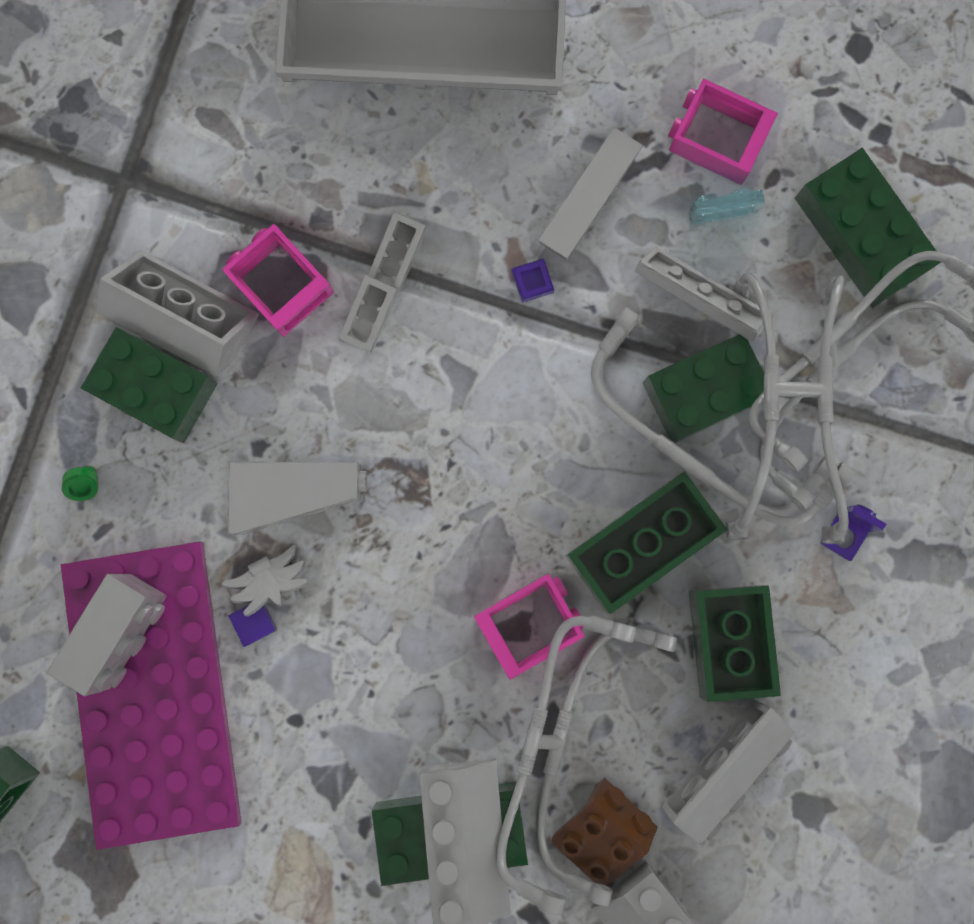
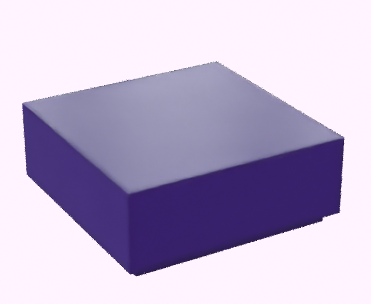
(532, 280)
(252, 627)

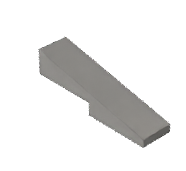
(590, 194)
(383, 282)

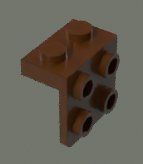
(606, 835)

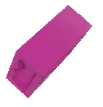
(733, 106)
(303, 303)
(556, 592)

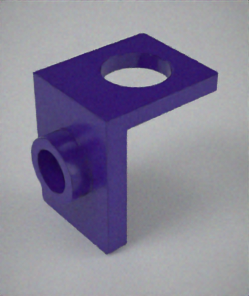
(861, 522)

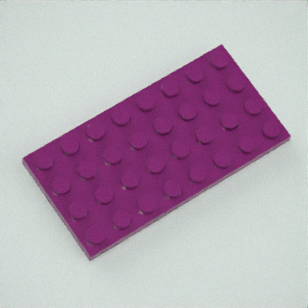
(162, 736)

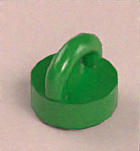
(80, 483)

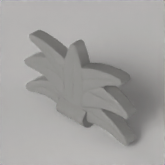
(267, 581)

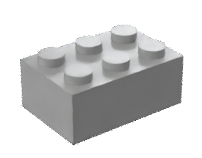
(107, 634)

